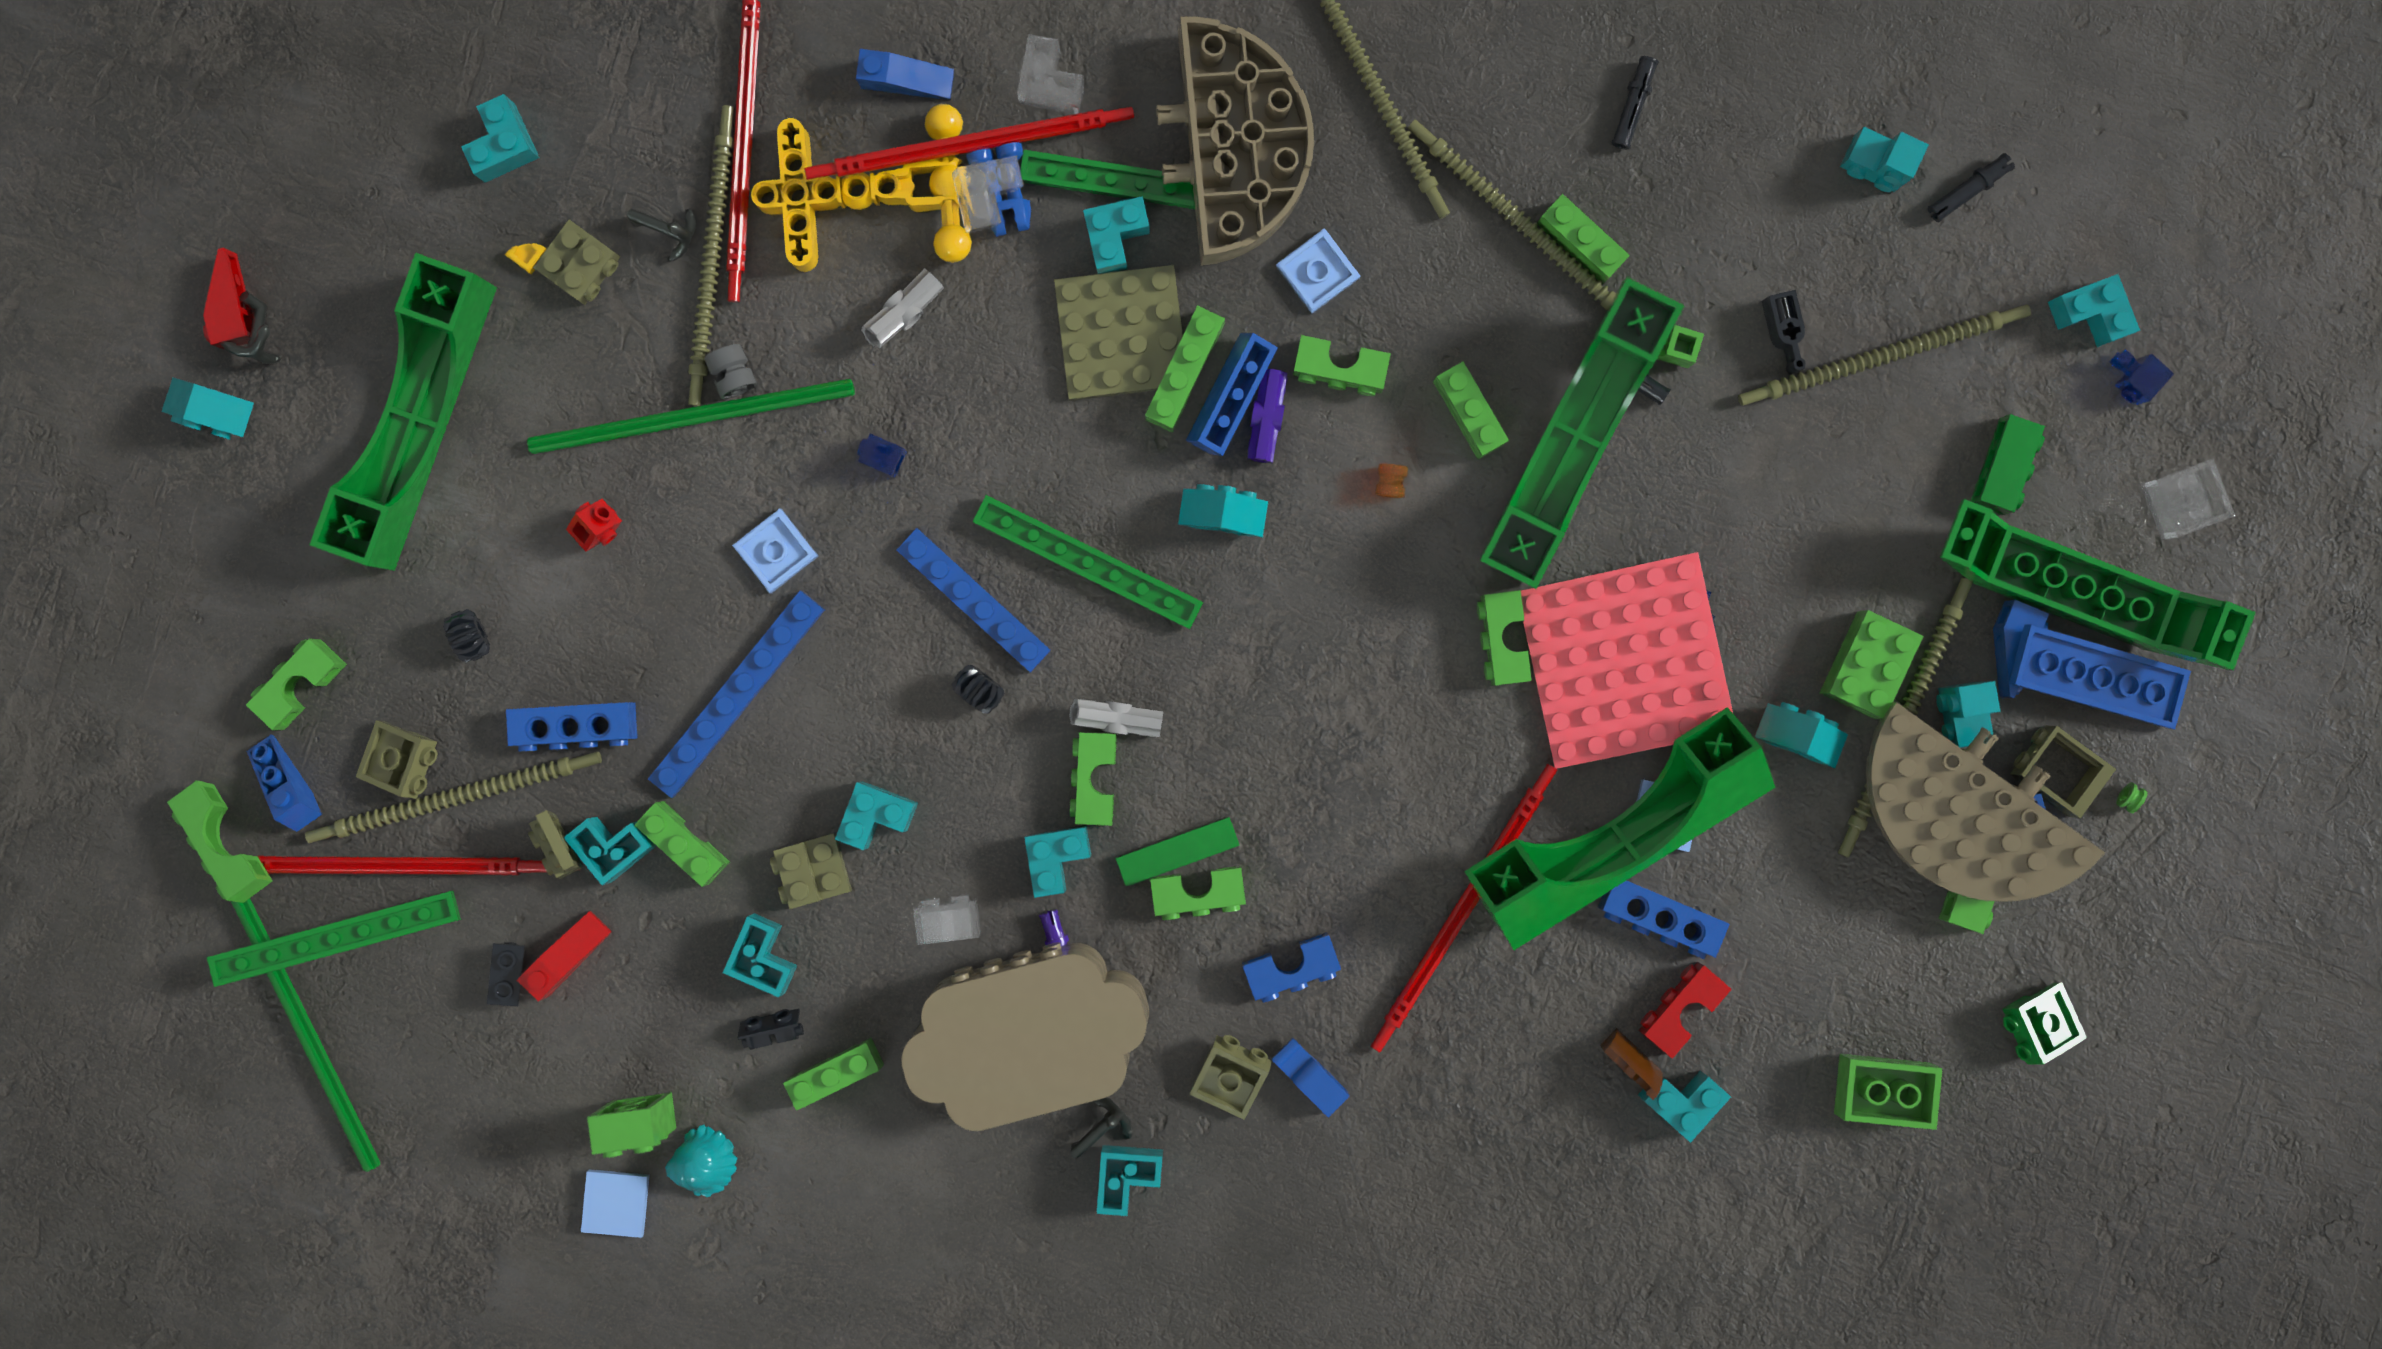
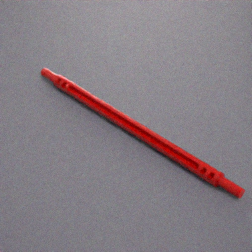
(968, 143)
(742, 146)
(400, 865)
(1459, 915)

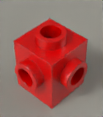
(594, 524)

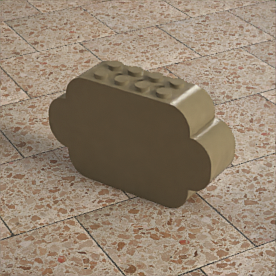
(1026, 1036)

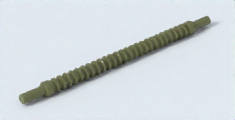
(724, 144)
(1439, 148)
(1992, 321)
(344, 827)

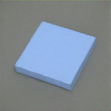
(1318, 271)
(775, 550)
(615, 1203)

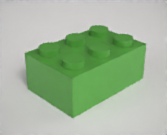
(1871, 664)
(1888, 1091)
(631, 1124)

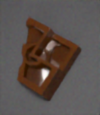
(1634, 1063)

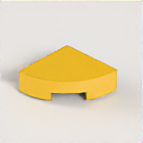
(526, 255)

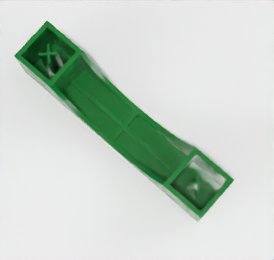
(437, 332)
(1580, 431)
(1706, 780)

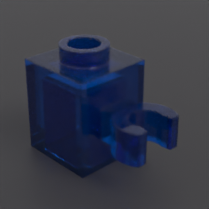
(2141, 377)
(881, 455)

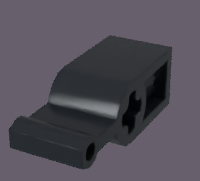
(1781, 314)

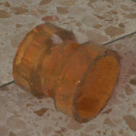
(1391, 480)

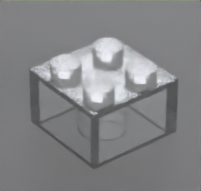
(2187, 499)

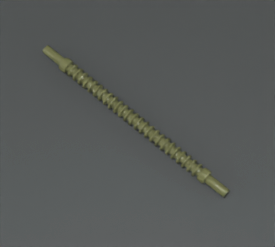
(1428, 184)
(1951, 614)

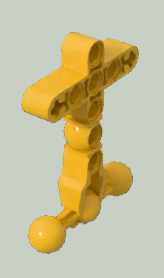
(950, 241)

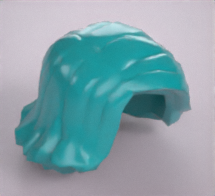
(703, 1162)

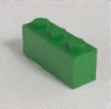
(2008, 464)

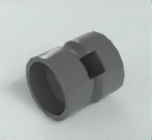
(731, 373)

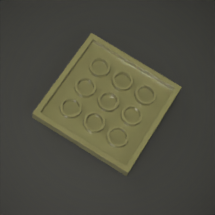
(1118, 330)

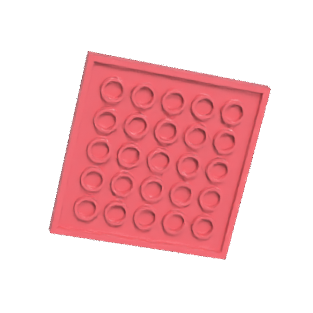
(1624, 659)

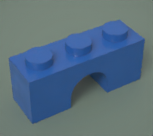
(1317, 962)

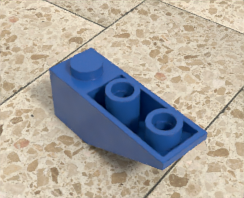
(2007, 637)
(282, 785)

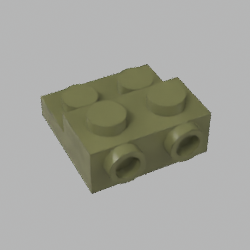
(577, 262)
(397, 760)
(550, 835)
(810, 871)
(1231, 1076)

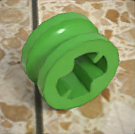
(2131, 797)

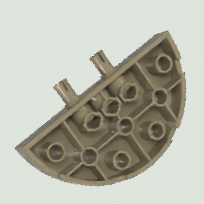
(1244, 137)
(1963, 820)

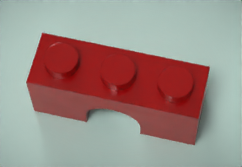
(1664, 1024)

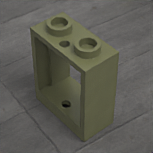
(2088, 786)

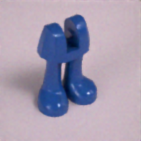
(1015, 200)

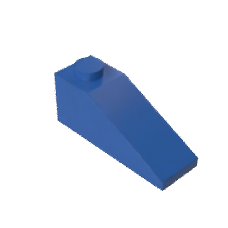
(903, 75)

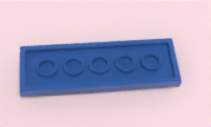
(2099, 676)

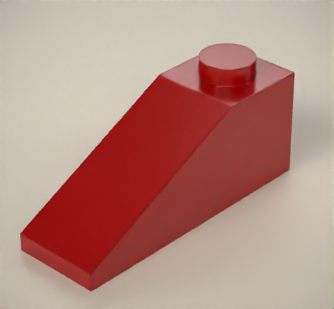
(224, 313)
(564, 956)

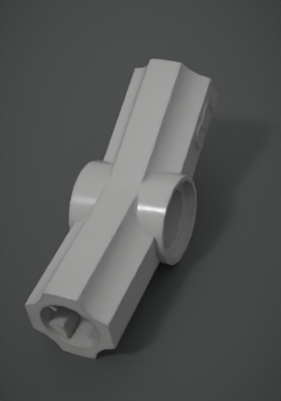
(902, 309)
(1116, 717)

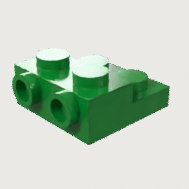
(2043, 1024)

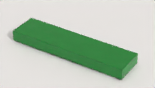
(1177, 851)

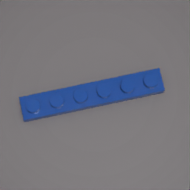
(973, 600)

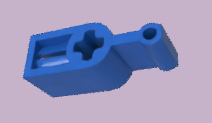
(1311, 1077)

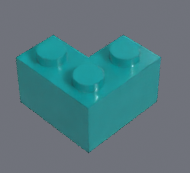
(505, 145)
(1884, 160)
(1109, 226)
(2102, 305)
(198, 406)
(1223, 510)
(1967, 710)
(1803, 734)
(868, 808)
(1048, 851)
(608, 855)
(752, 958)
(1692, 1107)
(1122, 1168)

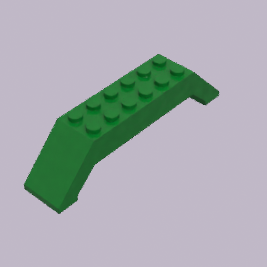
(2093, 591)

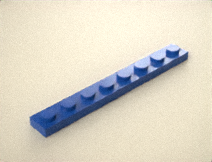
(736, 694)

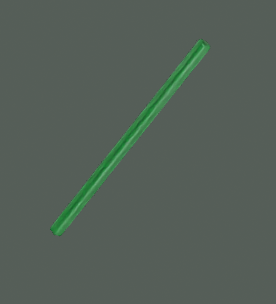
(691, 416)
(311, 1044)

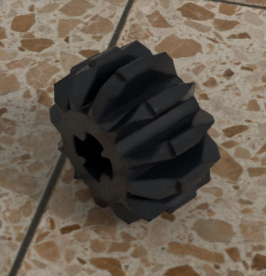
(466, 635)
(977, 689)

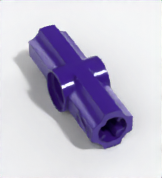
(1267, 416)

